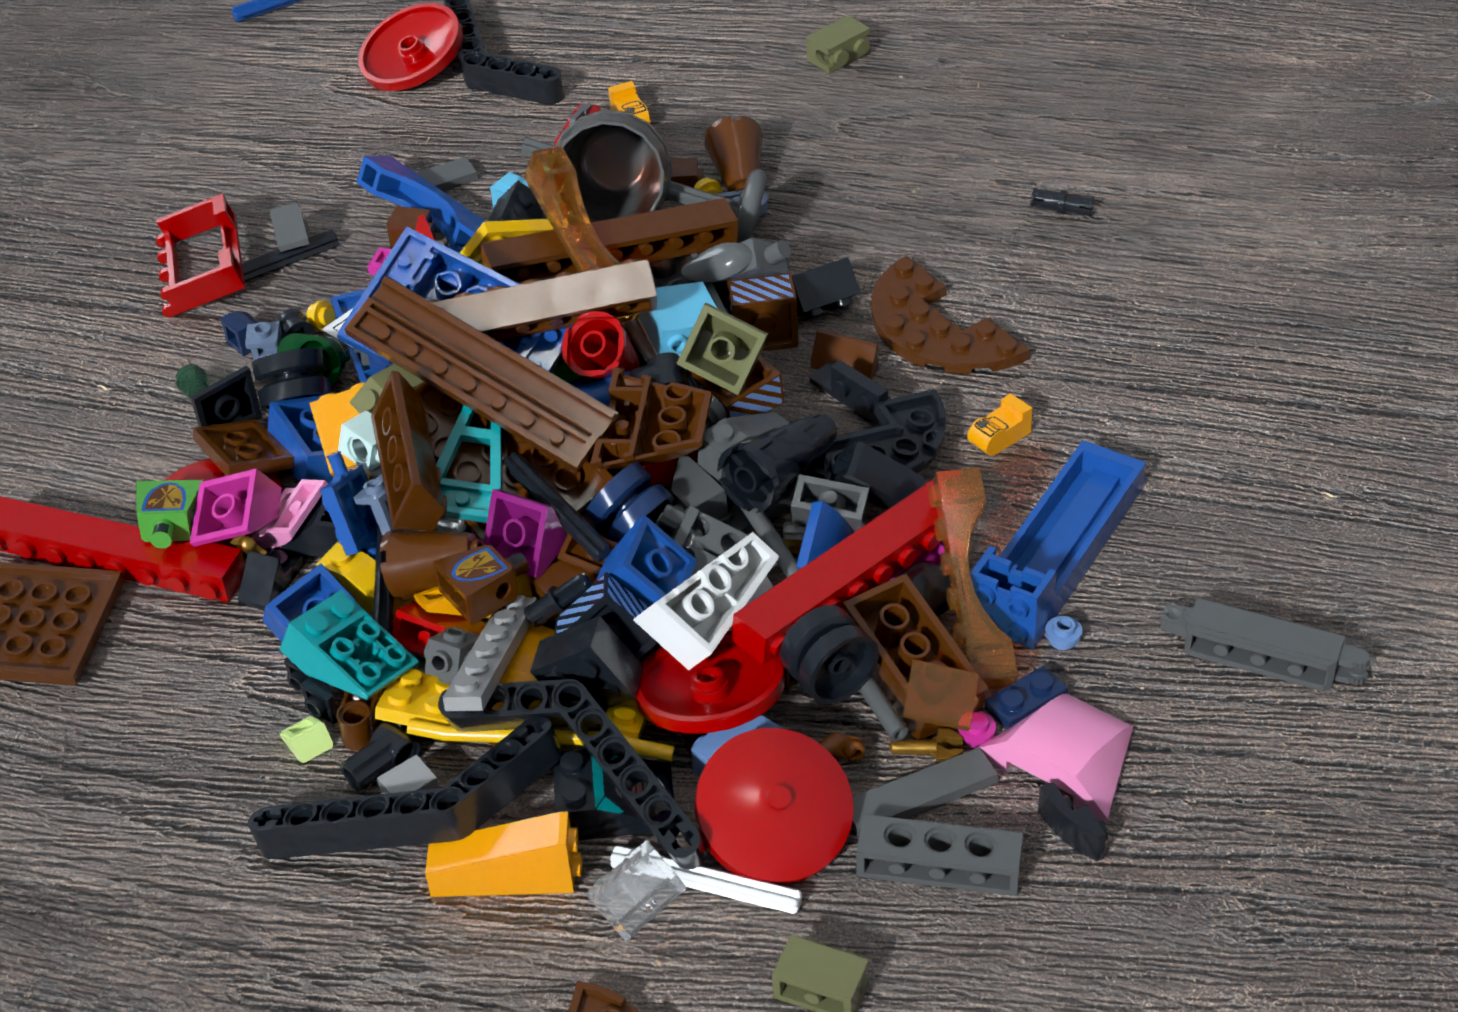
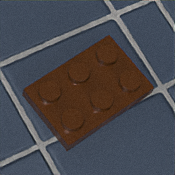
(243, 447)

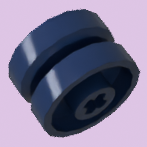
(625, 501)

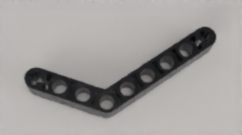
(499, 73)
(602, 747)
(412, 816)

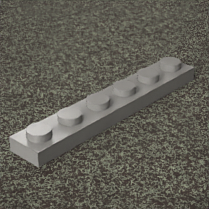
(488, 658)

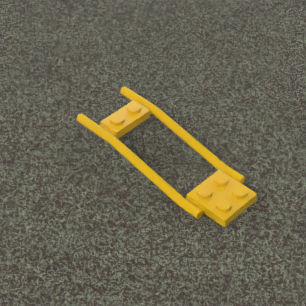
(414, 703)

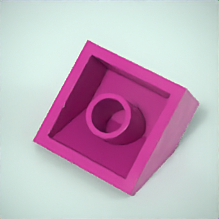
(234, 506)

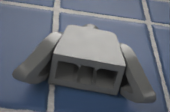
(738, 261)

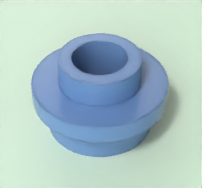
(1063, 632)

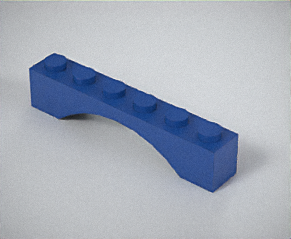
(397, 183)

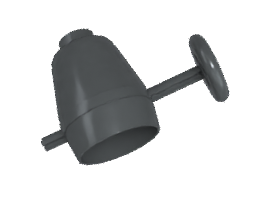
(628, 170)

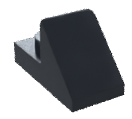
(268, 576)

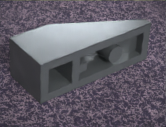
(730, 432)

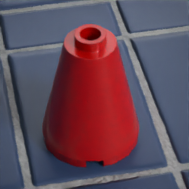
(597, 346)

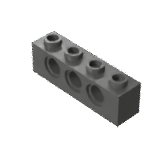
(939, 854)

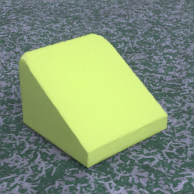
(307, 738)

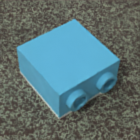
(675, 316)

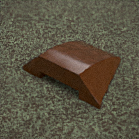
(653, 422)

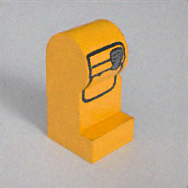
(624, 98)
(1002, 426)

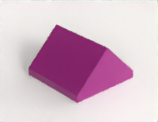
(524, 527)

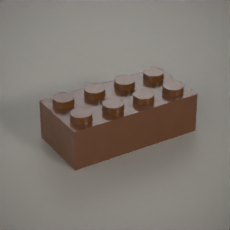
(904, 631)

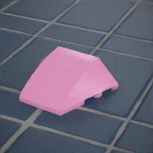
(1068, 746)

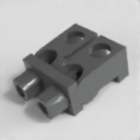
(699, 533)

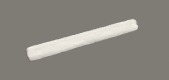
(729, 884)

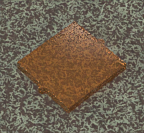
(941, 695)

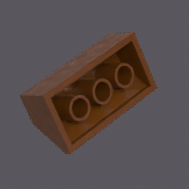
(407, 457)

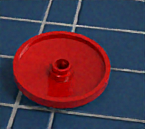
(410, 46)
(713, 694)
(773, 806)

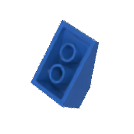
(300, 598)

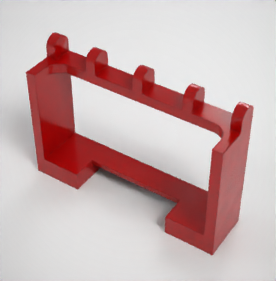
(210, 284)

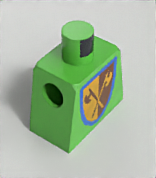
(166, 510)

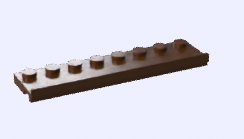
(481, 373)

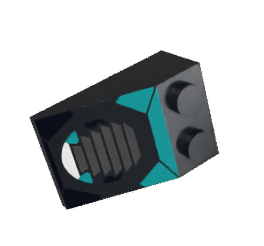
(595, 802)

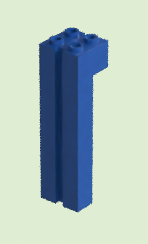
(1057, 542)

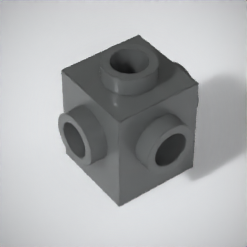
(447, 652)

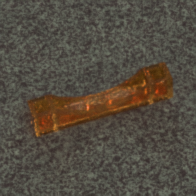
(558, 193)
(959, 505)

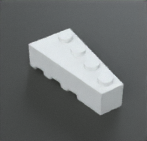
(701, 609)

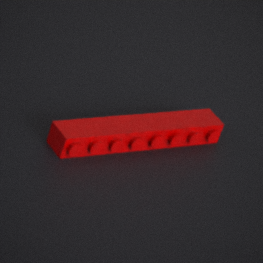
(103, 544)
(839, 574)

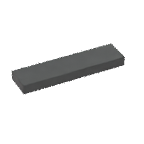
(926, 788)

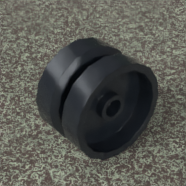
(290, 375)
(829, 654)

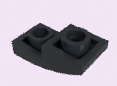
(316, 693)
(1076, 826)

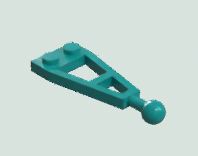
(464, 498)

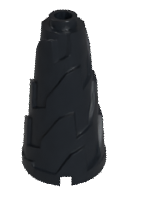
(769, 463)

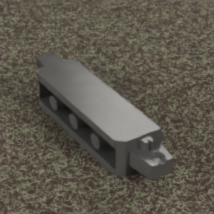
(1266, 645)

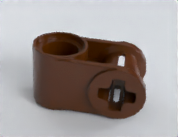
(358, 720)

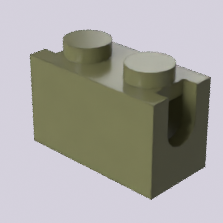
(838, 44)
(819, 977)

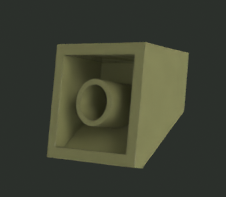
(722, 349)

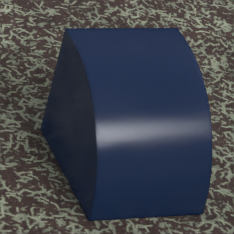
(235, 328)

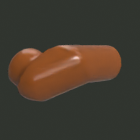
(844, 746)

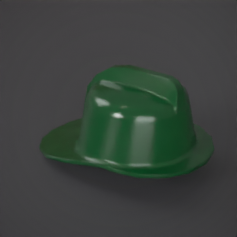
(332, 350)

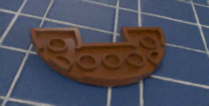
(925, 335)

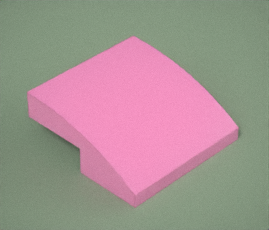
(292, 512)

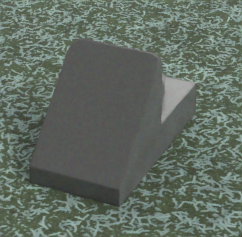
(290, 226)

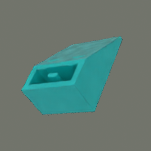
(345, 647)

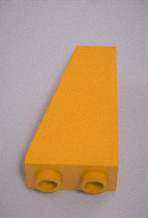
(508, 859)

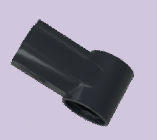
(388, 749)

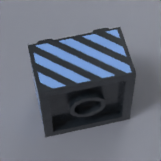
(616, 607)

